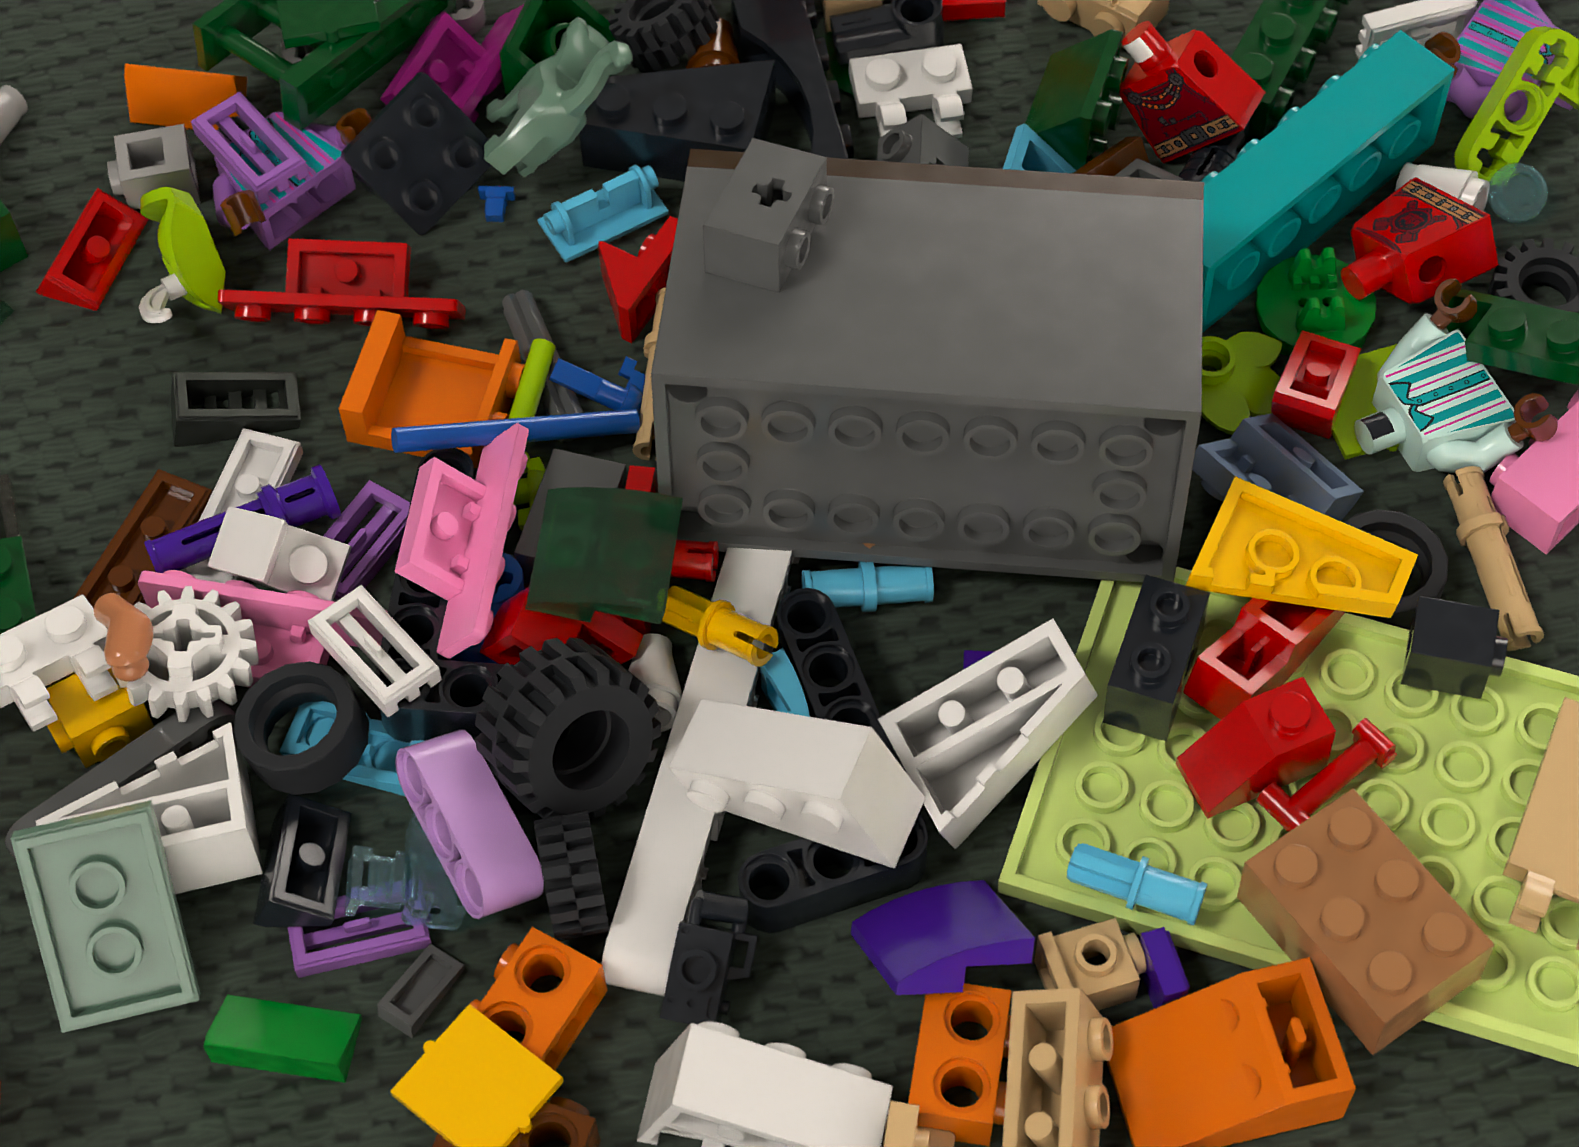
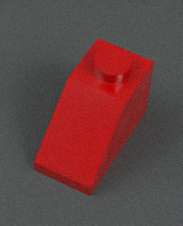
(1260, 742)

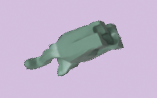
(552, 99)

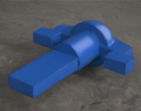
(600, 389)

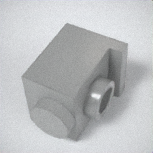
(153, 161)

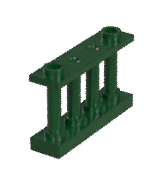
(328, 71)

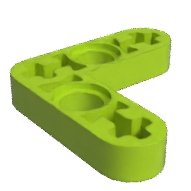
(1557, 80)

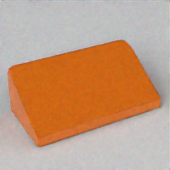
(176, 95)

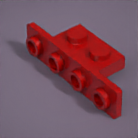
(344, 280)

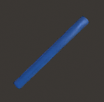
(540, 429)

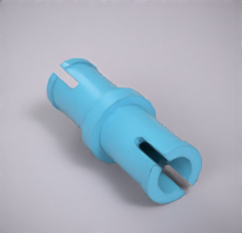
(872, 585)

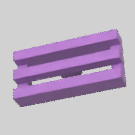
(273, 175)
(384, 545)
(357, 952)

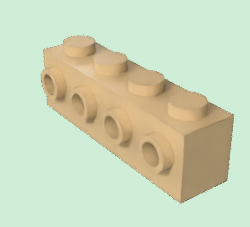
(1056, 1070)

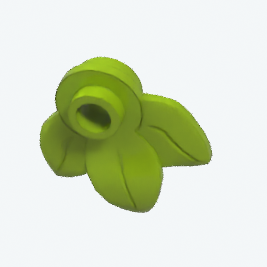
(1243, 378)

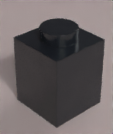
(1453, 647)

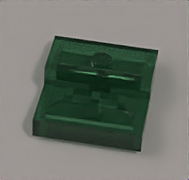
(604, 553)

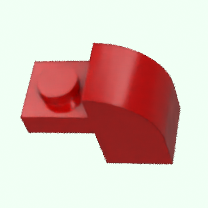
(520, 628)

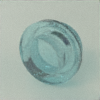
(1517, 192)

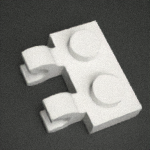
(911, 82)
(49, 649)

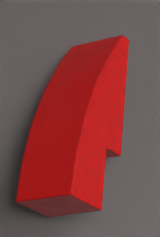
(1257, 653)

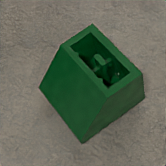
(1079, 98)

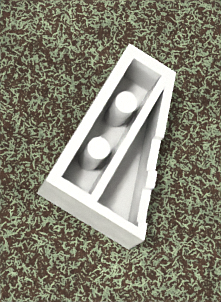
(988, 727)
(800, 777)
(200, 811)
(759, 1095)

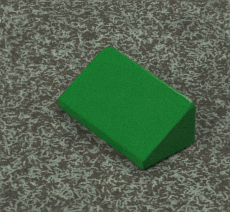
(283, 1038)

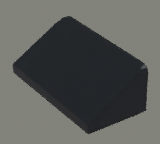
(303, 865)

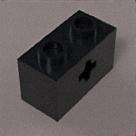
(1155, 657)

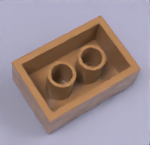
(1367, 916)

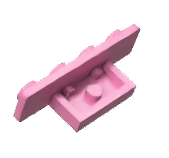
(459, 536)
(277, 617)

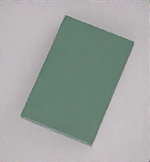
(106, 915)

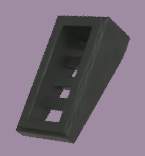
(214, 424)

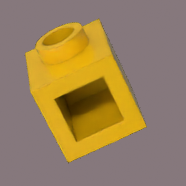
(91, 726)

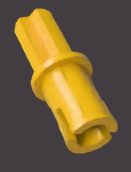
(718, 625)

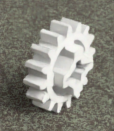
(194, 654)

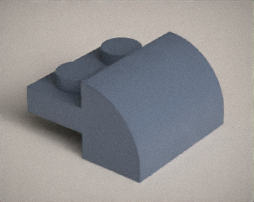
(1278, 460)

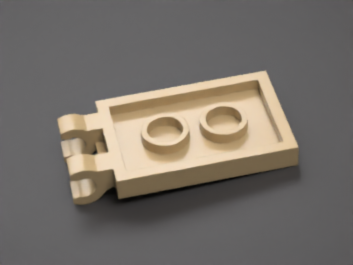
(1548, 835)

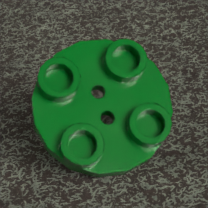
(1312, 283)

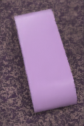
(469, 823)

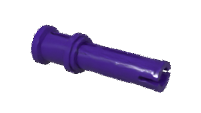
(293, 502)

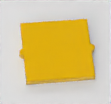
(477, 1084)

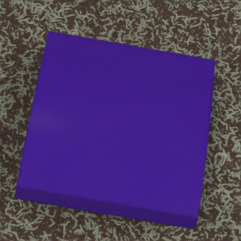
(934, 933)

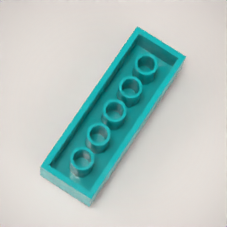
(1318, 166)

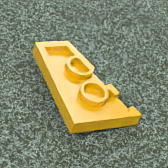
(1298, 556)

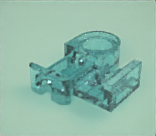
(414, 881)

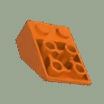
(1232, 1062)

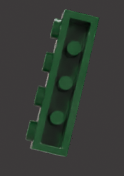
(1282, 51)

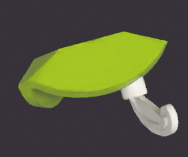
(186, 252)

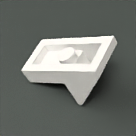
(278, 554)

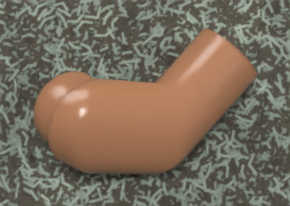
(127, 636)

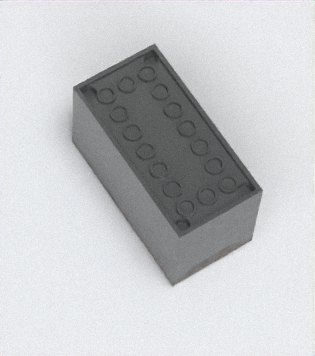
(947, 376)

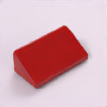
(93, 252)

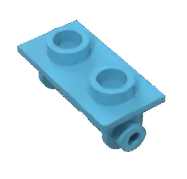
(604, 215)

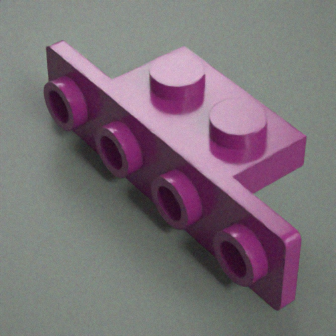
(456, 61)

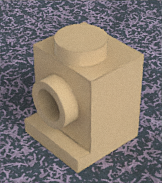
(1063, 963)

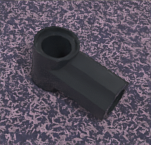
(887, 29)

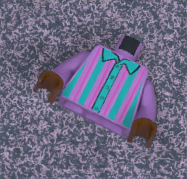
(1485, 49)
(305, 199)

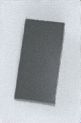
(419, 990)

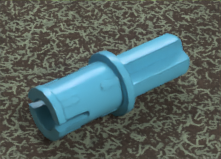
(1136, 882)

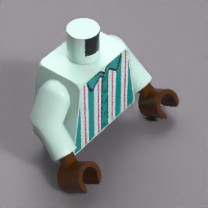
(1445, 407)

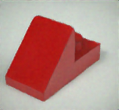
(636, 279)
(1314, 383)

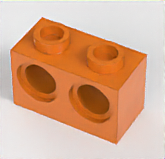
(550, 1018)
(950, 1061)

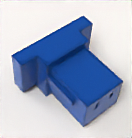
(496, 201)

